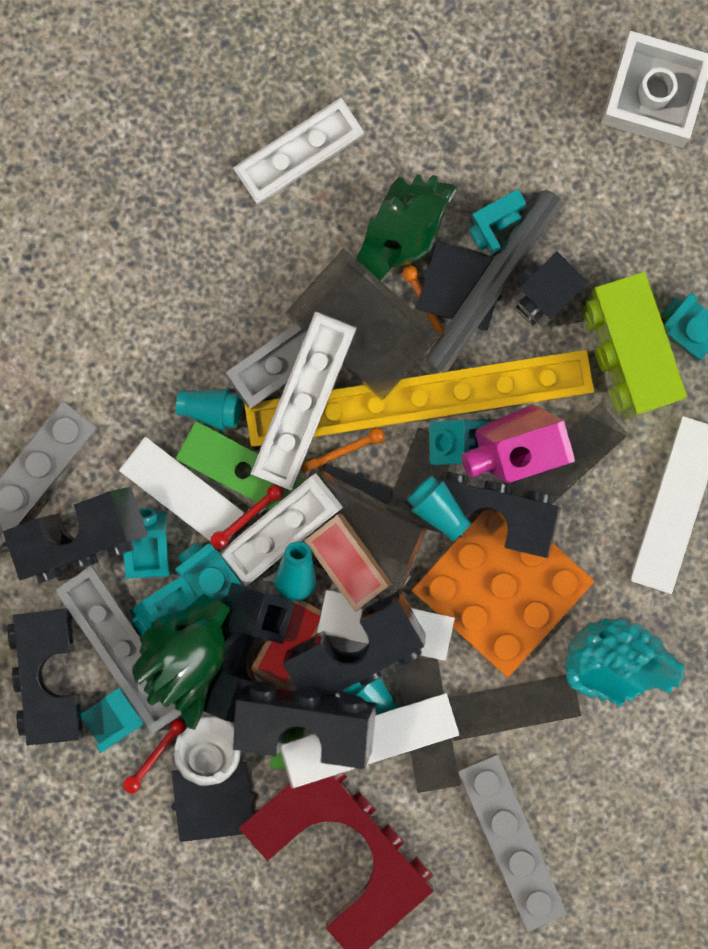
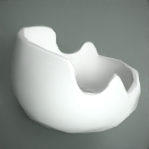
(207, 752)

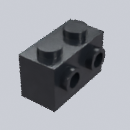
(547, 289)

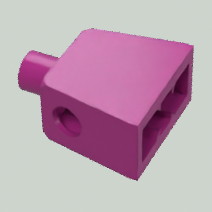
(519, 445)

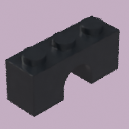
(529, 519)
(105, 524)
(250, 622)
(392, 637)
(45, 714)
(340, 722)

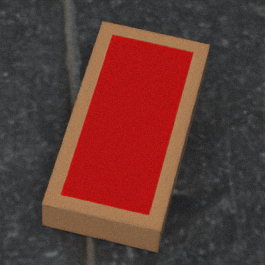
(348, 562)
(302, 626)

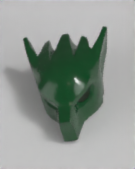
(409, 216)
(185, 661)

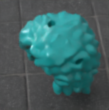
(620, 662)

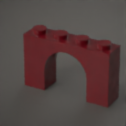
(395, 880)

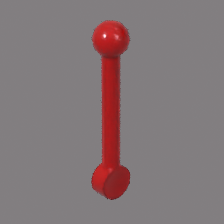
(220, 538)
(133, 783)

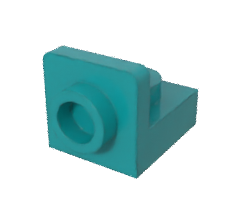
(499, 213)
(687, 325)
(452, 439)
(150, 552)
(206, 571)
(169, 599)

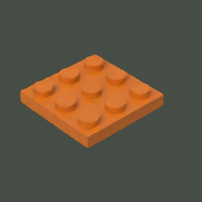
(499, 595)

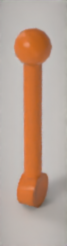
(411, 274)
(376, 436)

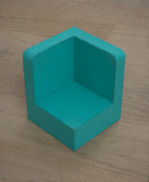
(111, 719)

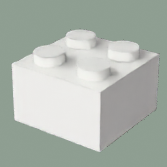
(657, 89)

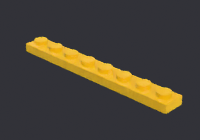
(443, 395)

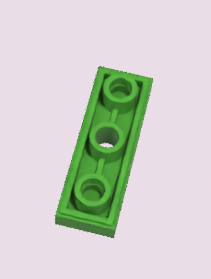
(218, 459)

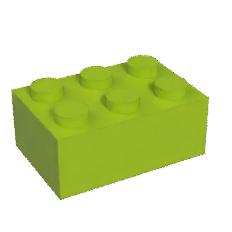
(633, 346)

